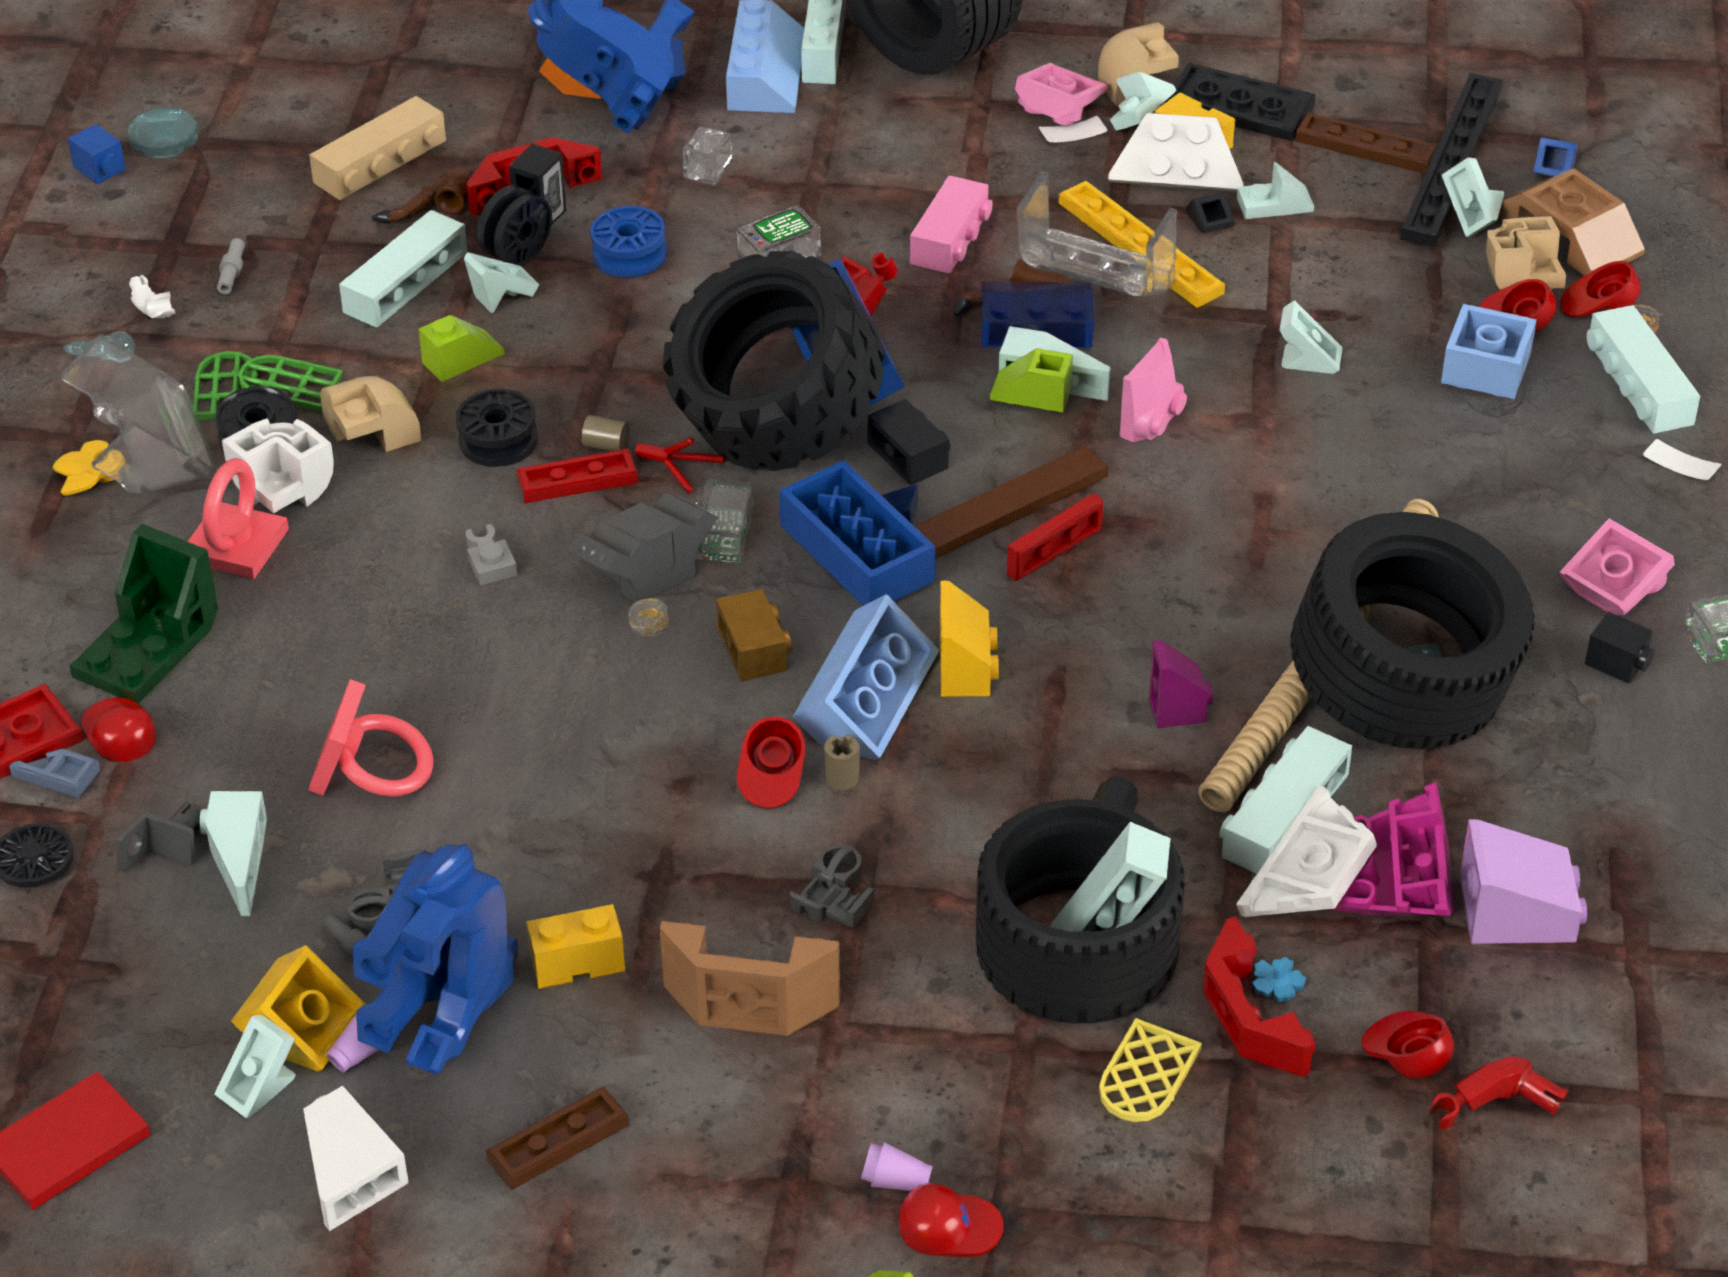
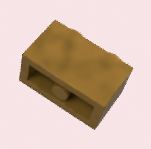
(753, 634)

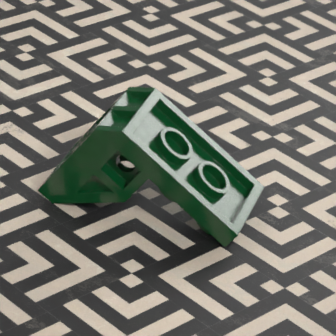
(163, 610)

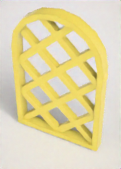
(1170, 1092)

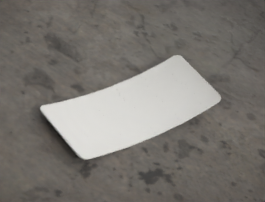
(1074, 132)
(1680, 462)

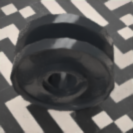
(514, 225)
(251, 406)
(497, 427)

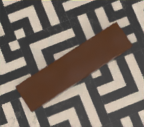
(1366, 142)

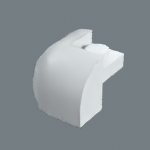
(286, 461)

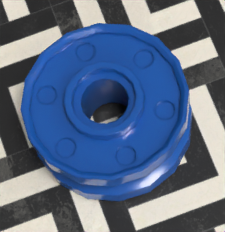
(628, 241)

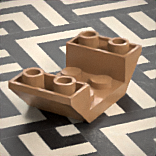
(1585, 214)
(750, 992)

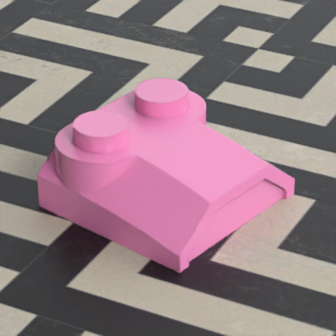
(1057, 93)
(1151, 395)
(1617, 569)

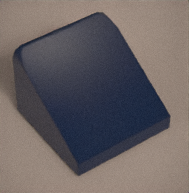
(904, 501)

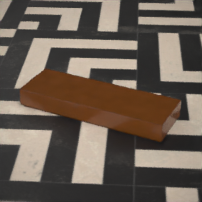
(557, 1138)

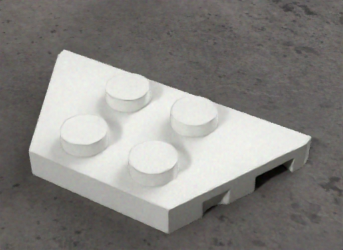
(1177, 154)
(1311, 861)

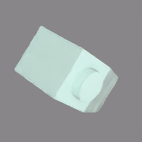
(1089, 375)
(236, 838)

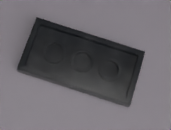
(1252, 102)

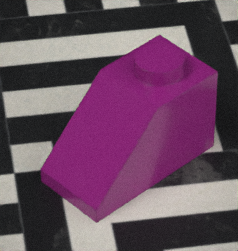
(1177, 688)

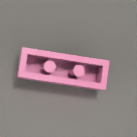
(950, 224)

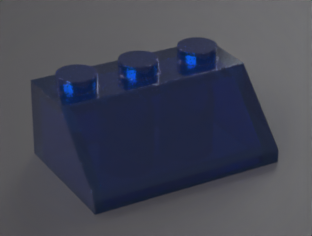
(1049, 307)

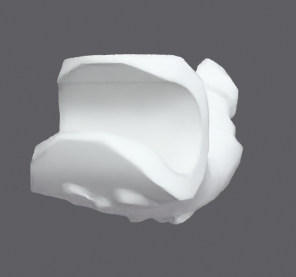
(147, 301)

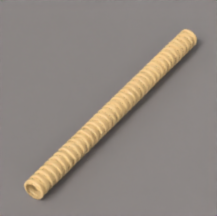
(1267, 724)

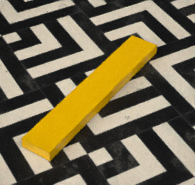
(1131, 234)

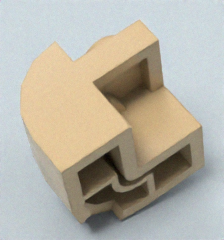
(1134, 51)
(1525, 251)
(367, 407)

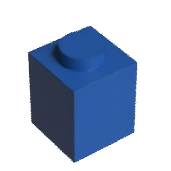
(96, 153)
(1554, 157)

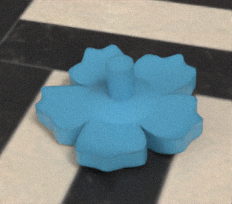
(1277, 979)

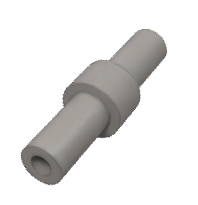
(230, 266)

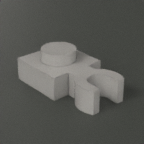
(490, 558)

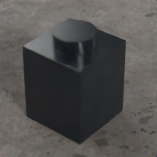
(1619, 648)

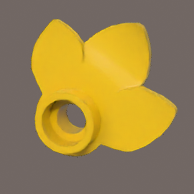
(79, 468)

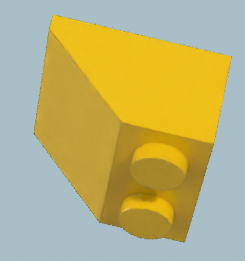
(965, 645)
(305, 1002)

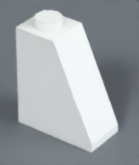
(350, 1157)

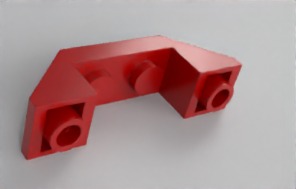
(580, 167)
(1274, 1042)

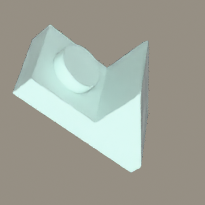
(1142, 96)
(1281, 197)
(1471, 198)
(494, 278)
(1308, 343)
(256, 1067)

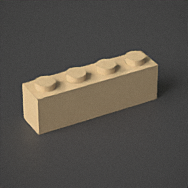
(377, 147)

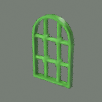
(278, 370)
(216, 376)

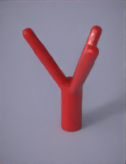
(671, 453)

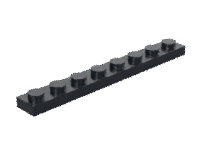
(1457, 143)

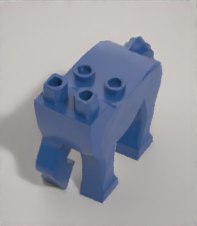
(614, 52)
(451, 948)

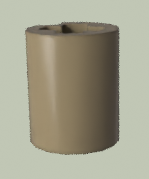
(605, 433)
(842, 762)

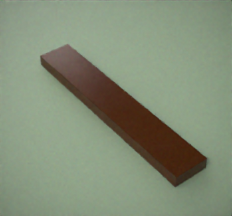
(1013, 500)

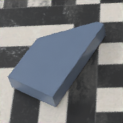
(60, 771)

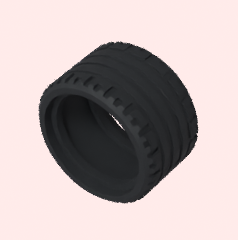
(1061, 971)

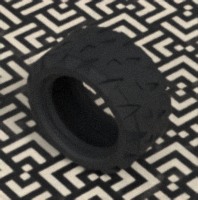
(736, 312)

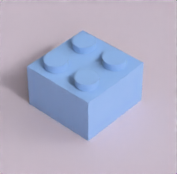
(1488, 351)

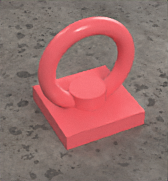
(234, 535)
(344, 742)

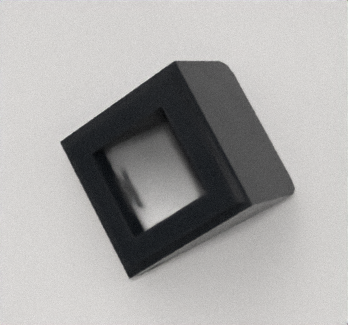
(1210, 212)

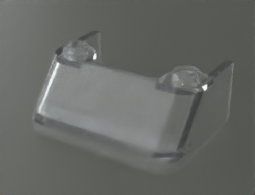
(1091, 259)
(159, 429)

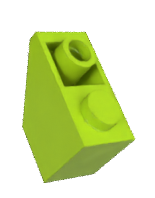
(1036, 380)

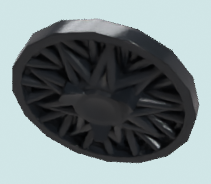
(34, 855)

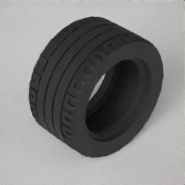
(933, 33)
(1434, 571)

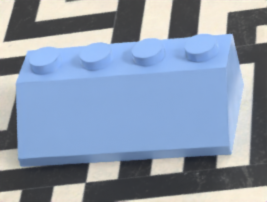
(764, 59)
(868, 678)

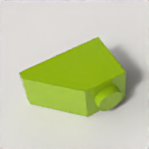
(455, 346)

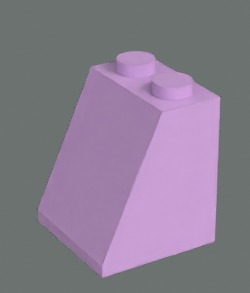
(1518, 888)

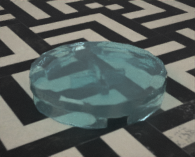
(163, 132)

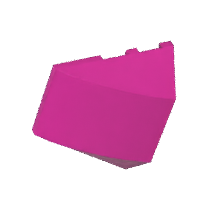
(1410, 864)

